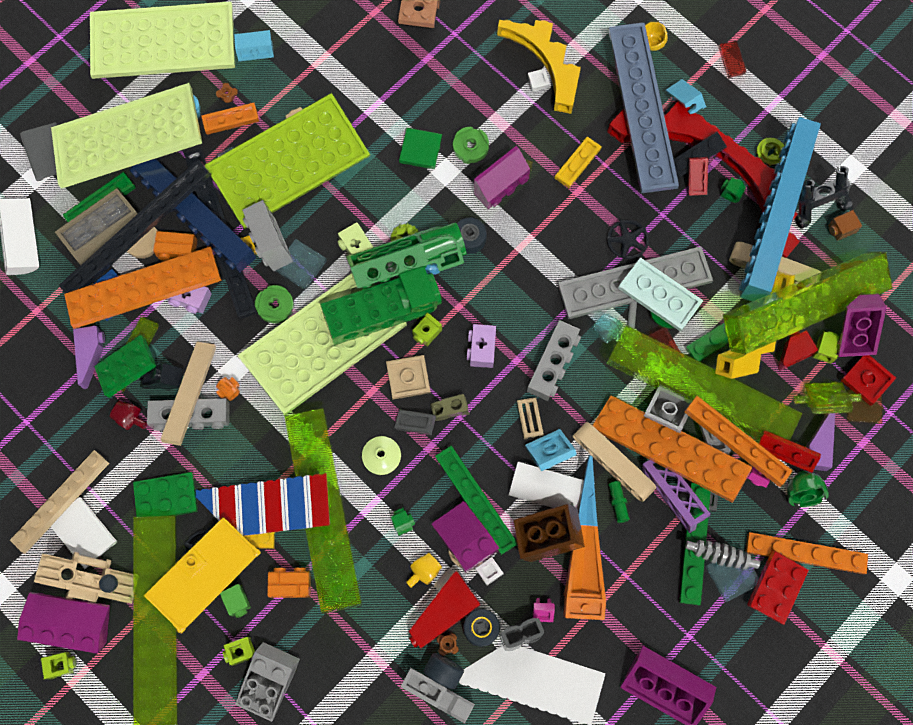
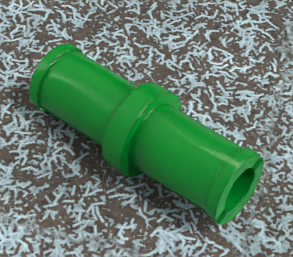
(619, 502)

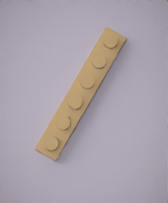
(59, 502)

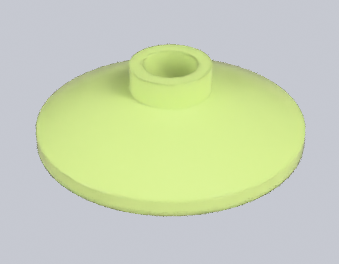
(384, 464)

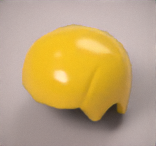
(656, 35)

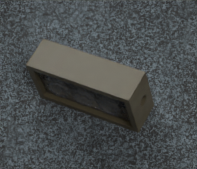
(96, 225)

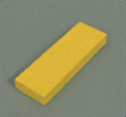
(578, 162)

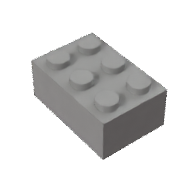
(267, 236)

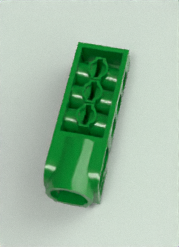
(432, 246)
(381, 306)

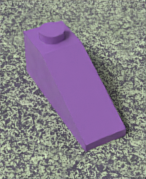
(88, 350)
(823, 442)

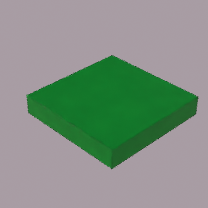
(420, 148)

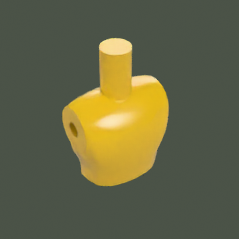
(424, 569)

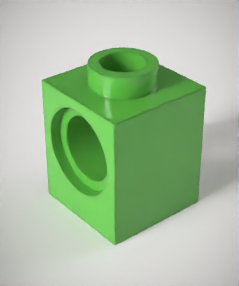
(235, 601)

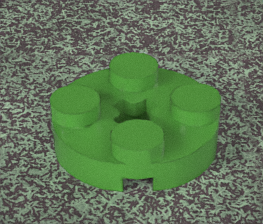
(466, 154)
(277, 314)

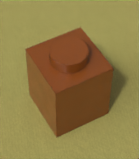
(844, 225)

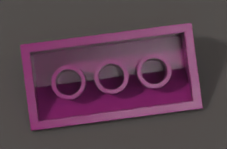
(64, 622)
(668, 687)

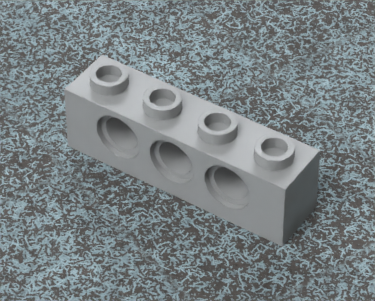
(562, 332)
(220, 417)

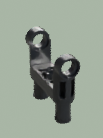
(811, 198)

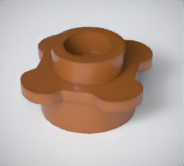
(227, 98)
(452, 648)

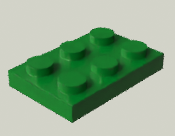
(124, 366)
(166, 496)

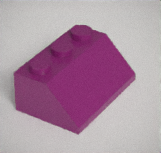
(501, 178)
(862, 326)

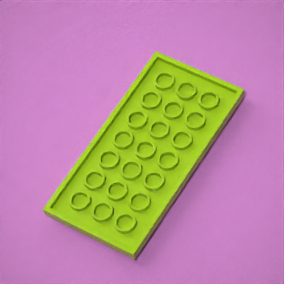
(288, 158)

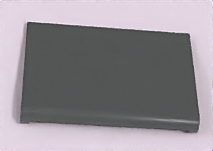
(40, 150)

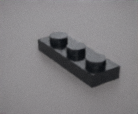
(707, 148)

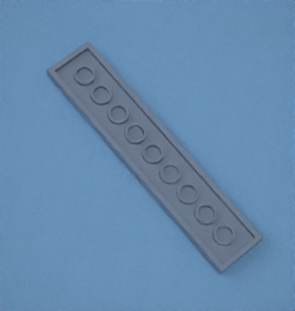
(643, 108)

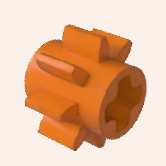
(228, 388)

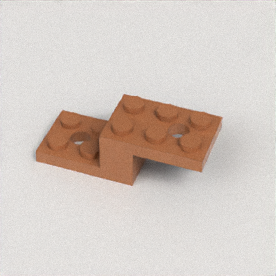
(422, 18)

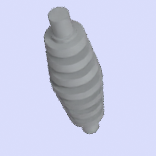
(722, 554)

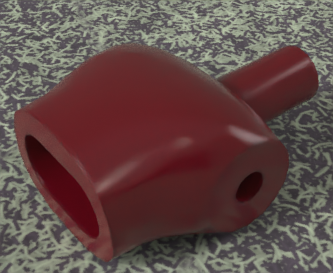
(127, 415)

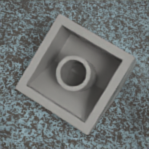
(668, 409)

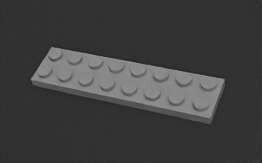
(601, 291)

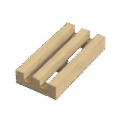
(533, 434)

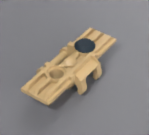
(85, 585)

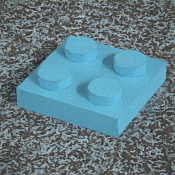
(551, 450)

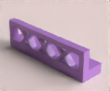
(672, 499)

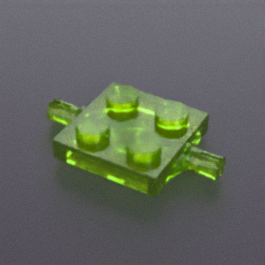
(827, 398)

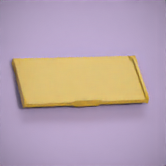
(201, 575)

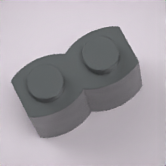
(527, 633)

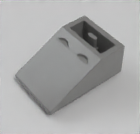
(267, 681)

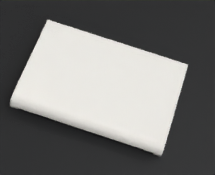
(83, 531)

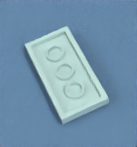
(660, 294)

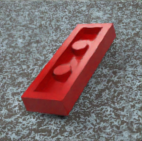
(790, 451)

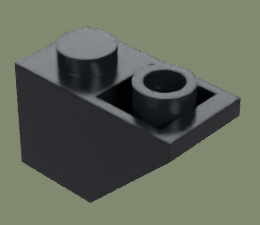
(162, 377)

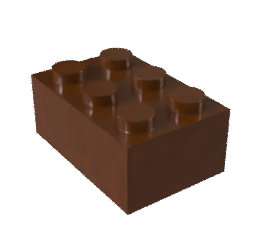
(549, 533)

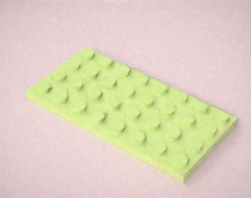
(161, 40)
(125, 135)
(300, 354)

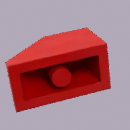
(797, 349)

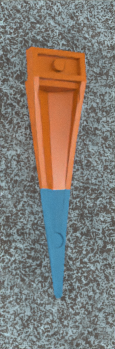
(585, 582)

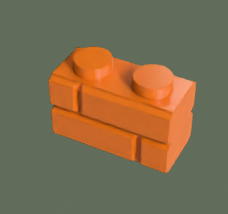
(173, 244)
(289, 584)

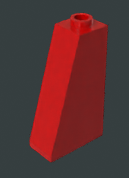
(444, 611)

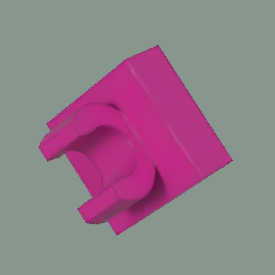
(544, 611)

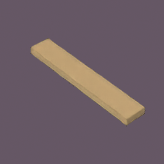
(188, 393)

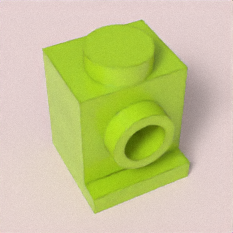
(427, 337)
(827, 347)
(231, 648)
(51, 665)

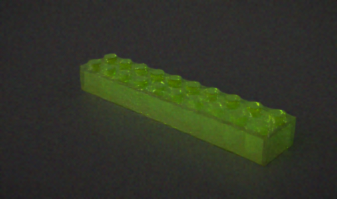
(806, 302)
(672, 370)
(328, 545)
(152, 632)

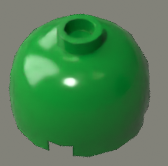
(806, 489)

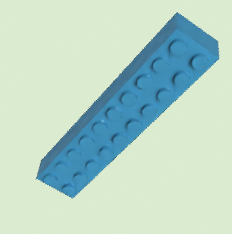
(779, 210)

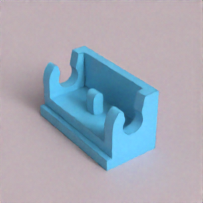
(253, 45)
(686, 95)

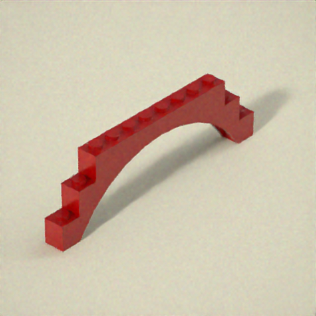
(693, 130)

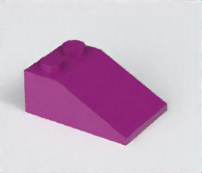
(465, 537)

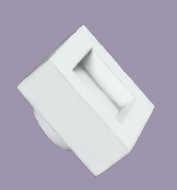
(538, 80)
(489, 571)

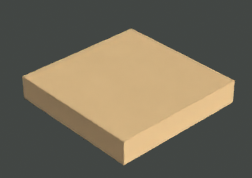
(408, 377)

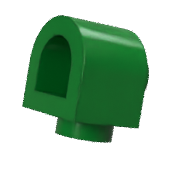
(733, 190)
(402, 522)

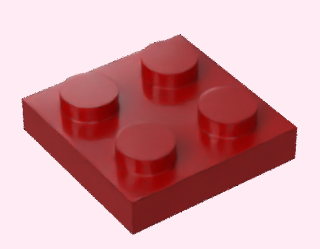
(868, 379)

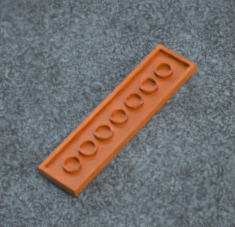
(142, 287)
(673, 450)

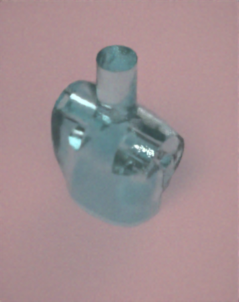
(608, 328)

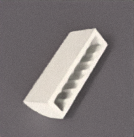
(18, 236)
(545, 487)

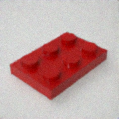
(777, 587)

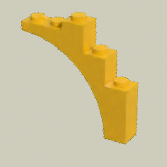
(551, 54)
(736, 364)

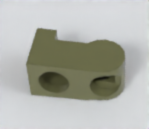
(450, 407)

